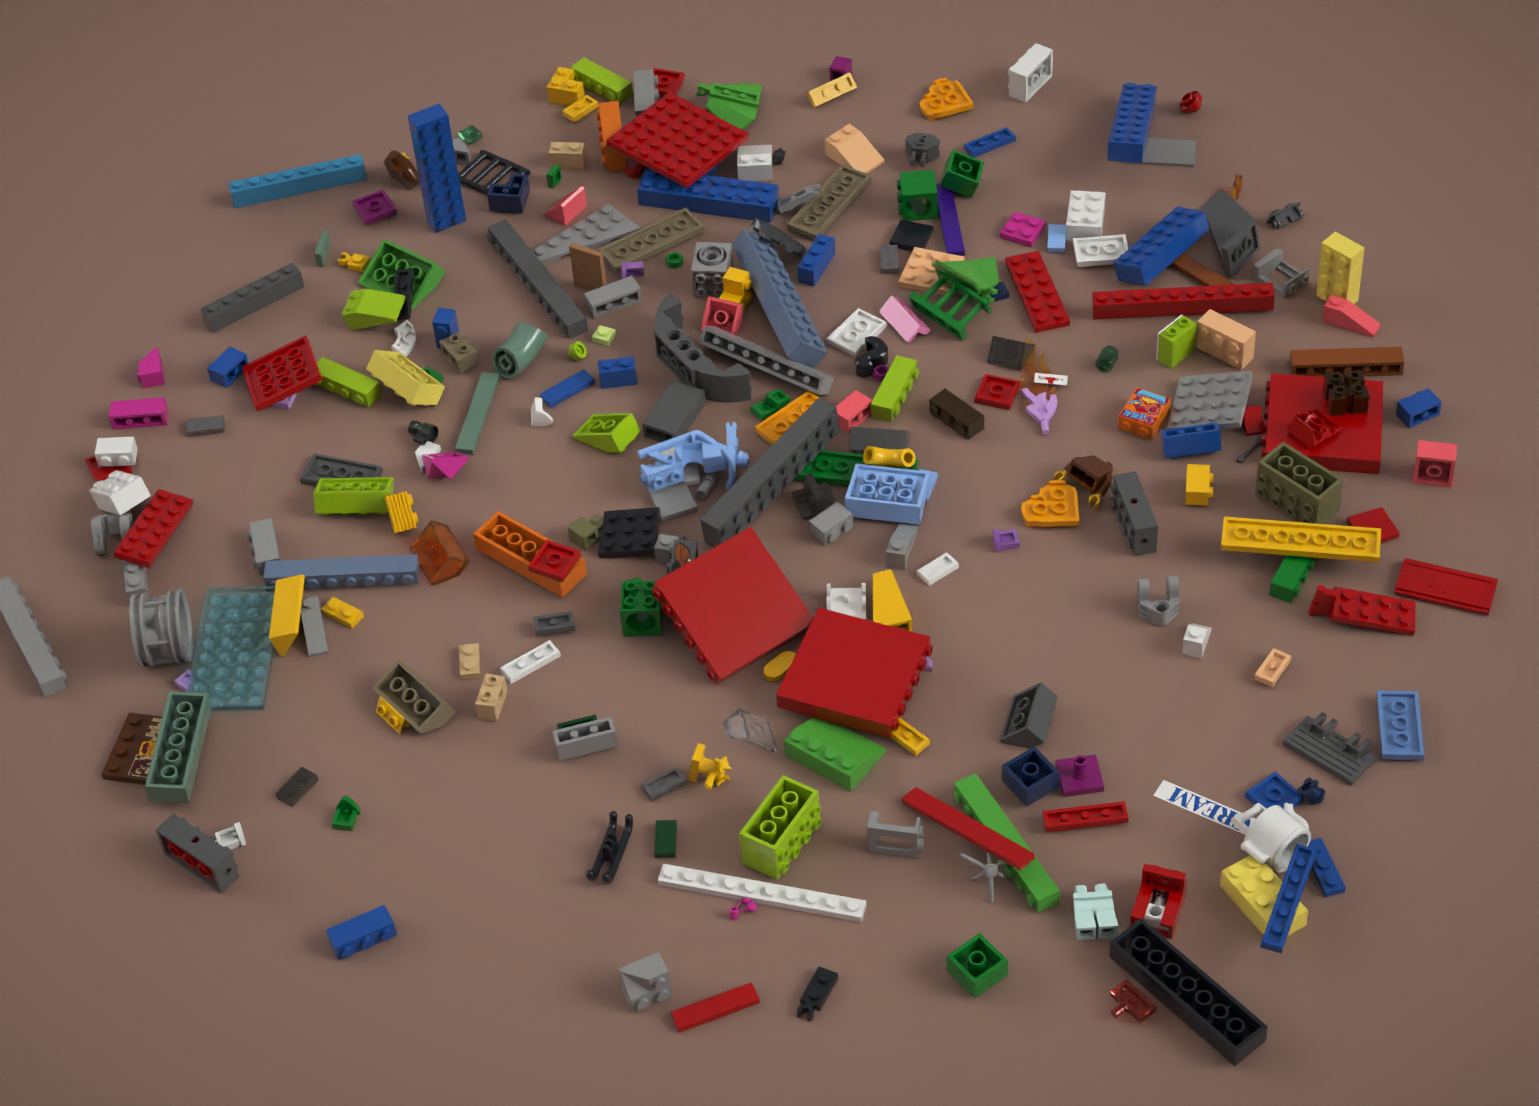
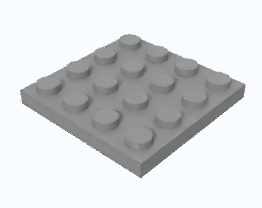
(1211, 400)

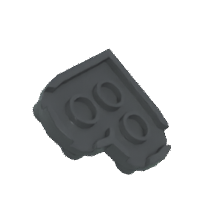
(778, 236)

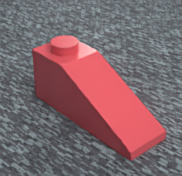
(1349, 316)

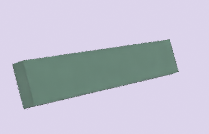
(477, 413)

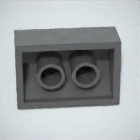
(882, 438)
(1029, 717)

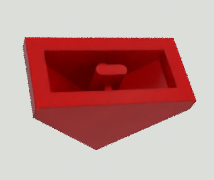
(1253, 420)

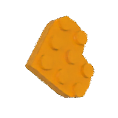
(945, 99)
(1052, 507)

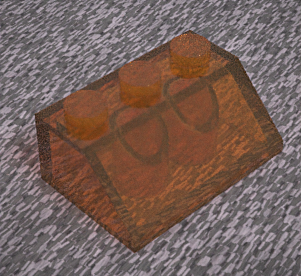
(439, 553)

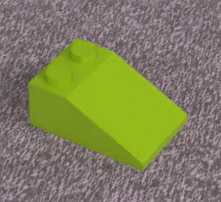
(371, 308)
(608, 431)

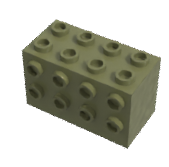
(1298, 485)

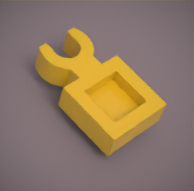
(356, 262)

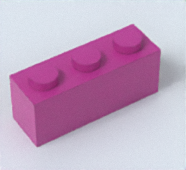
(138, 413)

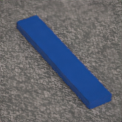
(1288, 898)

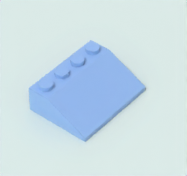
(887, 493)

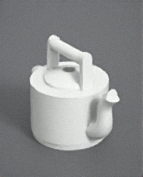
(1273, 834)

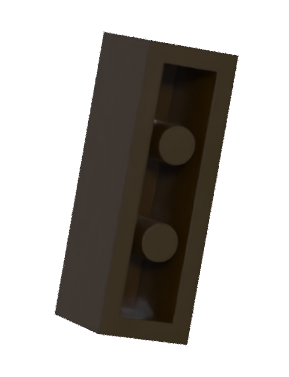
(956, 414)

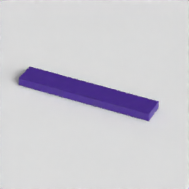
(949, 221)

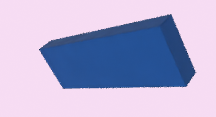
(989, 142)
(567, 388)

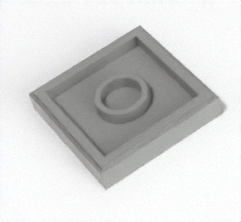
(673, 501)

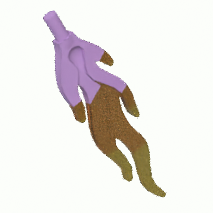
(1035, 395)

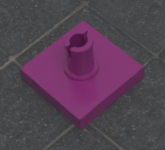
(1079, 775)

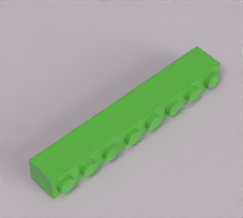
(982, 807)

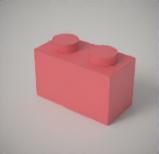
(853, 410)

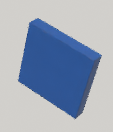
(1274, 791)

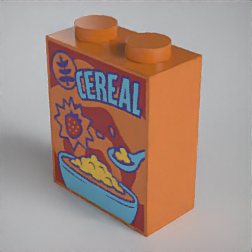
(1144, 413)

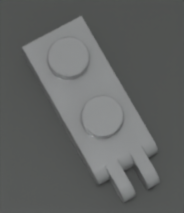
(800, 197)

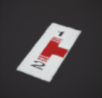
(1050, 379)

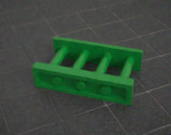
(946, 319)

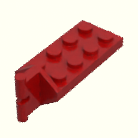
(1365, 609)

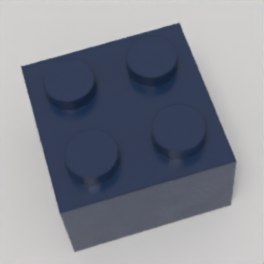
(1030, 776)

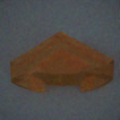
(1237, 186)

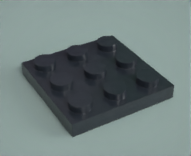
(629, 532)

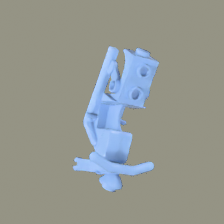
(692, 448)

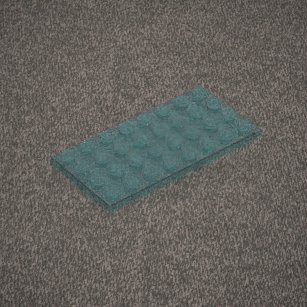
(234, 648)

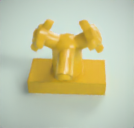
(713, 768)

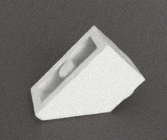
(1195, 640)

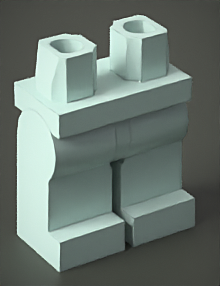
(1094, 905)

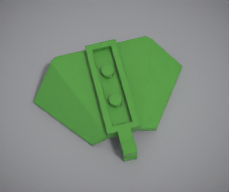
(732, 101)
(975, 274)

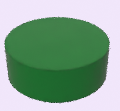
(674, 260)

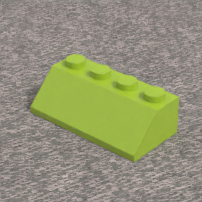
(352, 495)

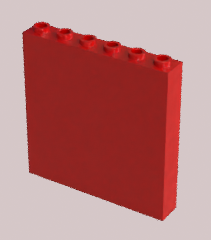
(1349, 450)
(732, 605)
(854, 672)

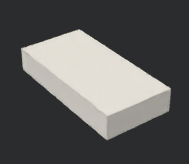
(937, 569)

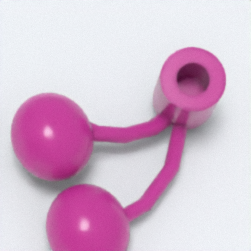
(750, 906)

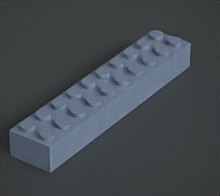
(779, 299)

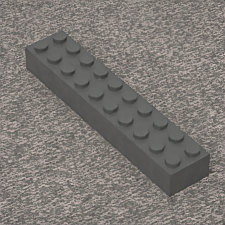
(771, 473)

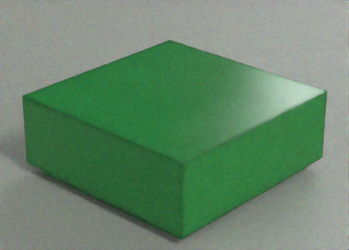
(554, 176)

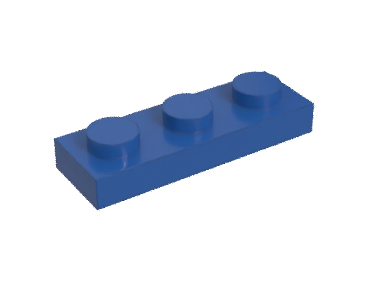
(1325, 870)

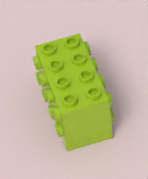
(780, 827)

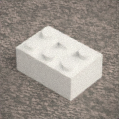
(1030, 72)
(1085, 214)
(119, 492)

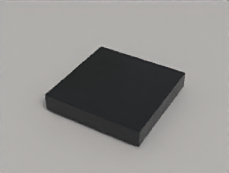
(911, 235)

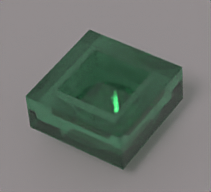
(470, 134)

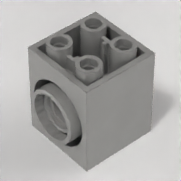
(709, 266)

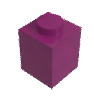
(840, 67)

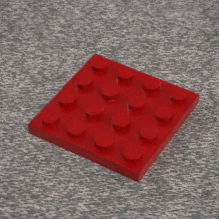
(282, 373)

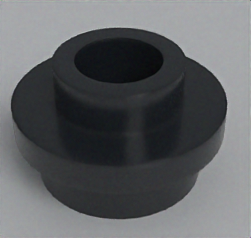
(778, 156)

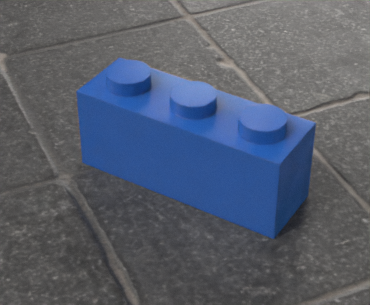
(816, 259)
(1191, 440)
(361, 932)

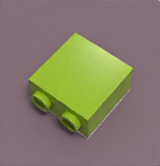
(1176, 341)

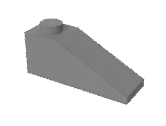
(901, 546)
(313, 626)

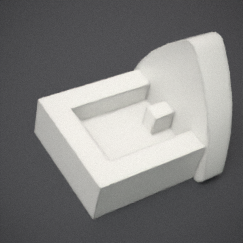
(539, 417)
(231, 837)

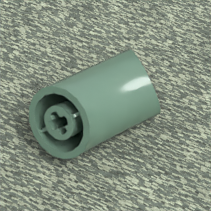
(518, 350)

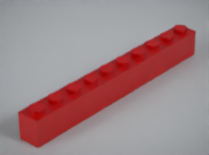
(1183, 300)

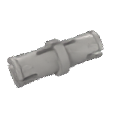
(706, 484)

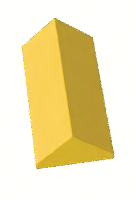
(286, 612)

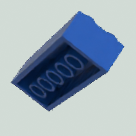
(1161, 246)

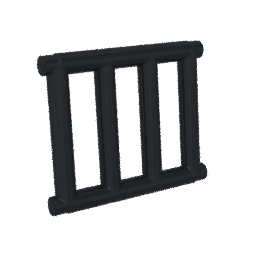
(495, 161)

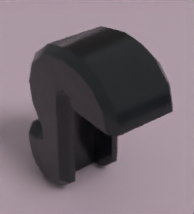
(876, 356)

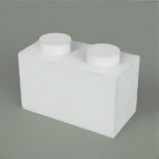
(116, 451)

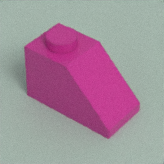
(151, 370)

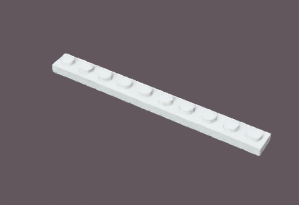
(762, 892)

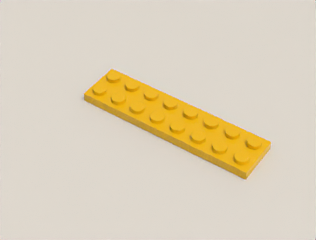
(1301, 539)

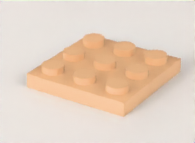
(920, 274)

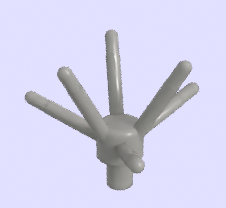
(989, 870)

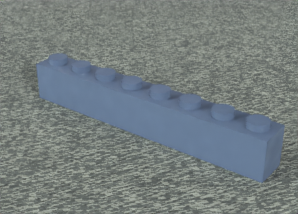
(347, 571)

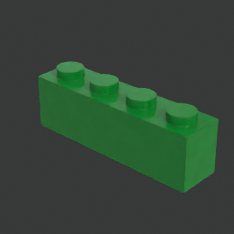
(1290, 576)

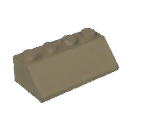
(413, 698)

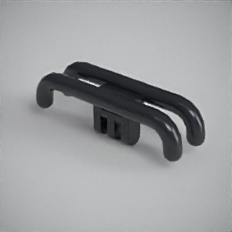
(610, 849)

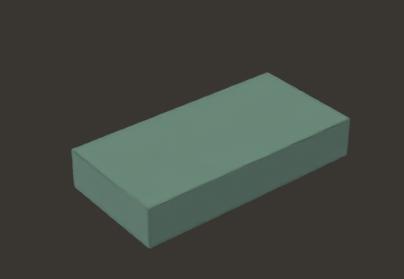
(322, 248)

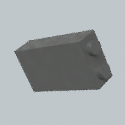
(674, 412)

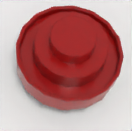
(1191, 102)

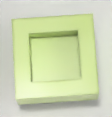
(603, 335)

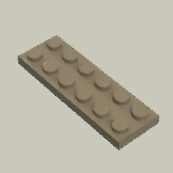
(830, 203)
(652, 239)

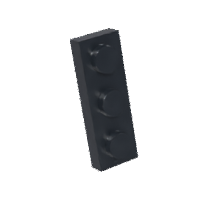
(404, 286)

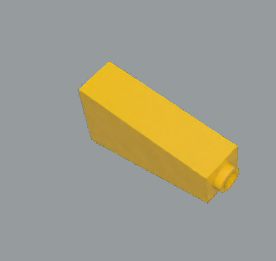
(888, 602)

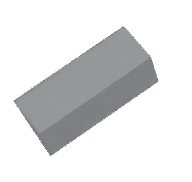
(1169, 152)

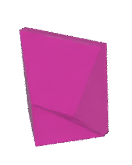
(443, 464)

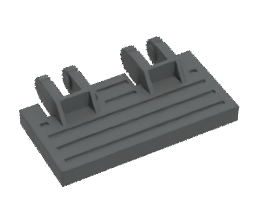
(1330, 753)

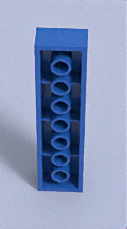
(1132, 123)
(437, 167)
(711, 196)

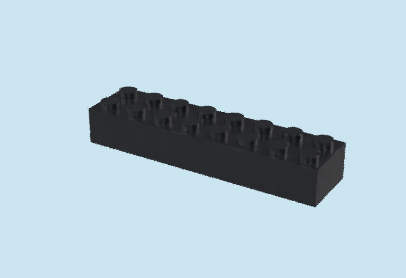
(1188, 992)

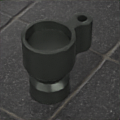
(423, 432)

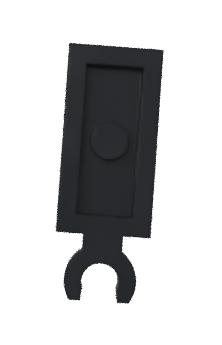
(817, 992)

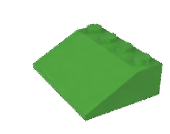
(392, 257)
(833, 751)

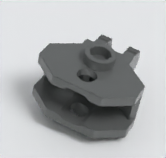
(922, 149)

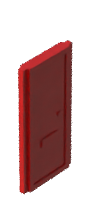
(1446, 586)

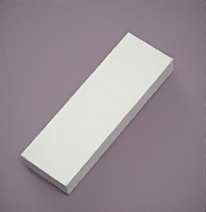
(530, 662)

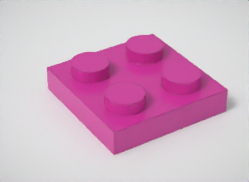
(1022, 229)

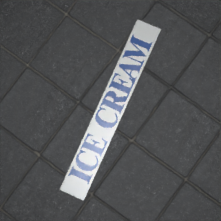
(1199, 805)

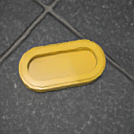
(778, 667)

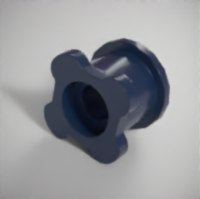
(1311, 791)

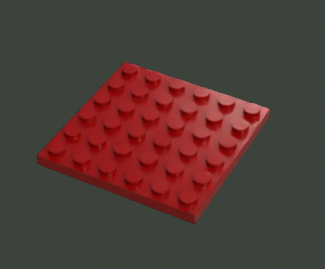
(677, 139)

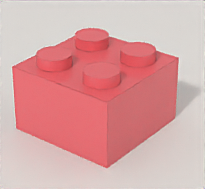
(1435, 463)

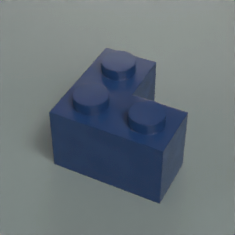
(511, 196)

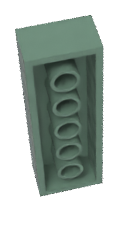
(178, 747)

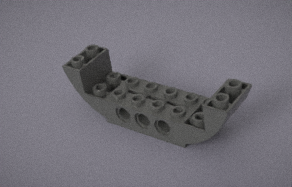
(690, 363)

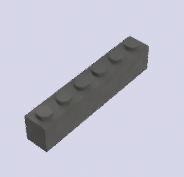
(252, 297)

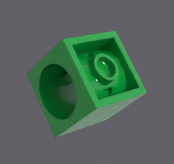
(917, 195)
(640, 610)

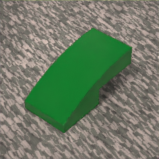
(773, 402)

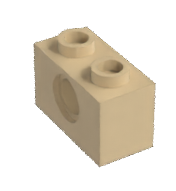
(491, 697)

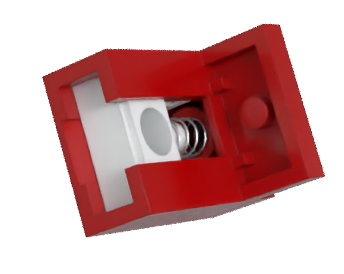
(1163, 887)

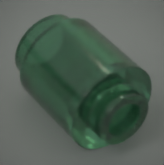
(1107, 359)

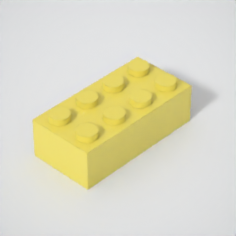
(1340, 268)
(405, 378)
(1255, 891)

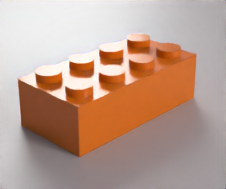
(607, 126)

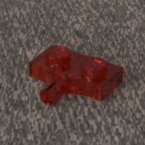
(1131, 1001)

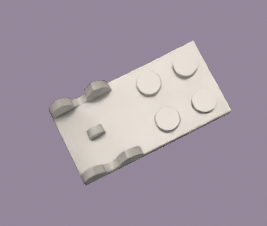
(847, 600)

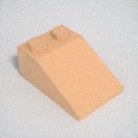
(852, 149)

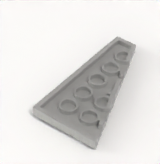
(590, 232)

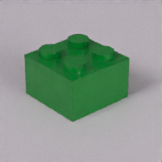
(961, 173)
(977, 965)

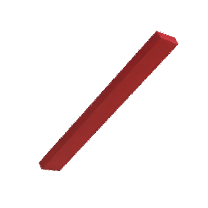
(968, 828)

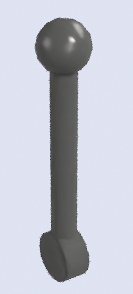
(1240, 459)

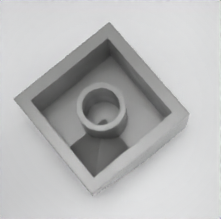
(645, 982)

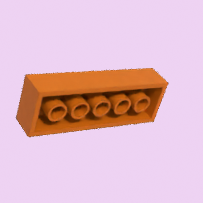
(517, 546)

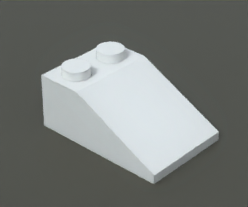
(754, 162)

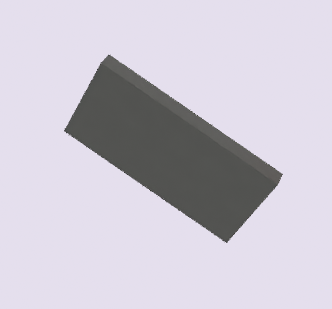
(332, 467)

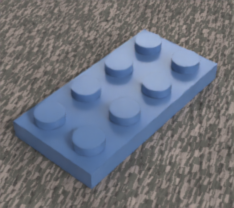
(1400, 725)

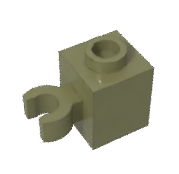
(584, 532)

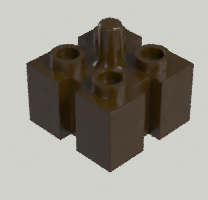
(1346, 393)

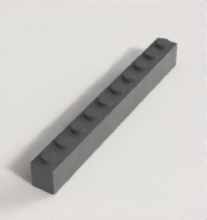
(537, 279)

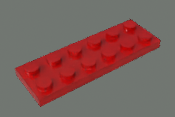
(1037, 291)
(153, 528)

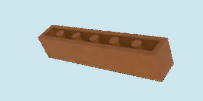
(1372, 361)

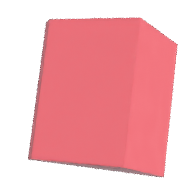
(568, 207)
(723, 315)

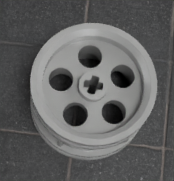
(161, 628)

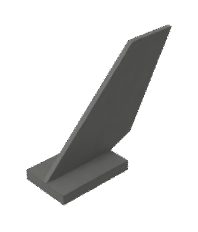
(1233, 231)

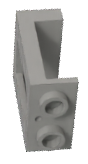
(1275, 261)
(877, 829)

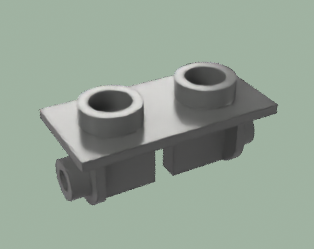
(1279, 217)

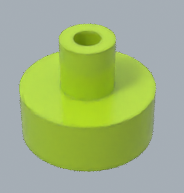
(577, 351)

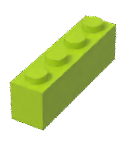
(602, 81)
(348, 383)
(894, 388)

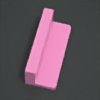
(903, 318)

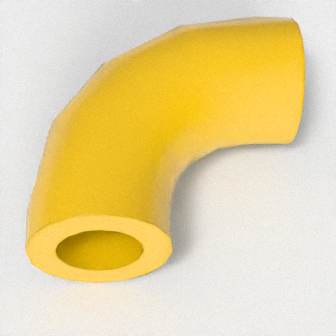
(889, 457)

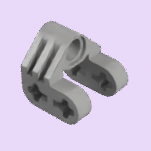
(109, 524)
(1159, 611)

